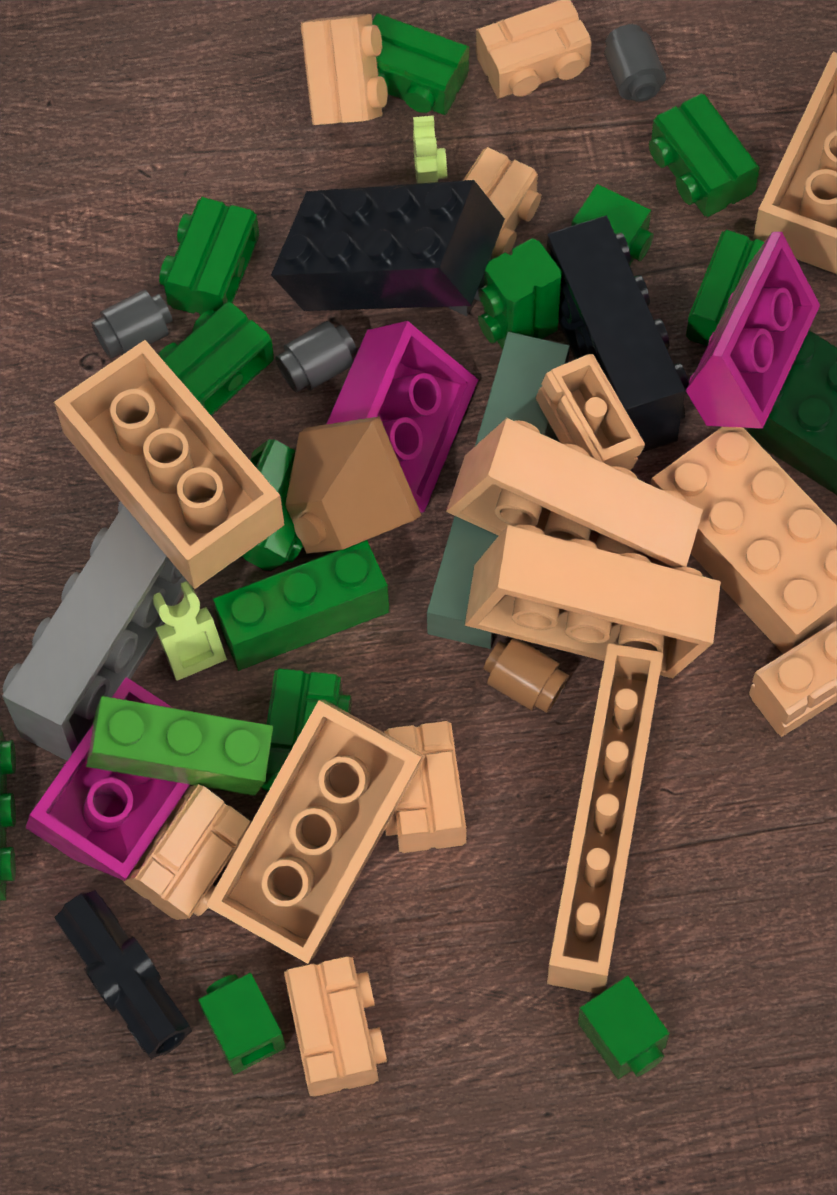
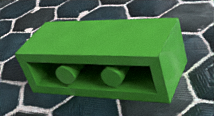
(179, 746)

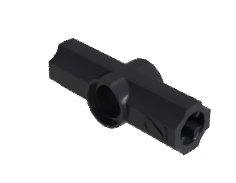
(123, 974)

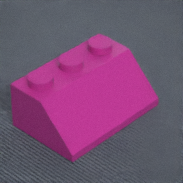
(755, 340)
(415, 393)
(105, 814)

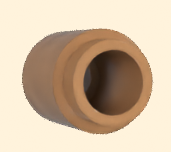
(525, 675)

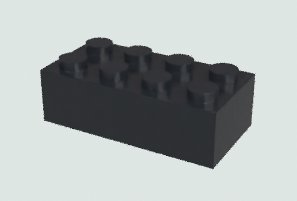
(389, 247)
(609, 316)

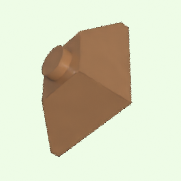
(347, 486)

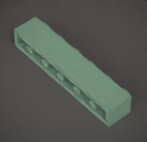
(513, 397)

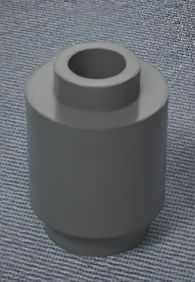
(634, 63)
(132, 322)
(316, 356)

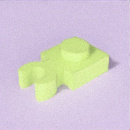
(428, 159)
(188, 634)

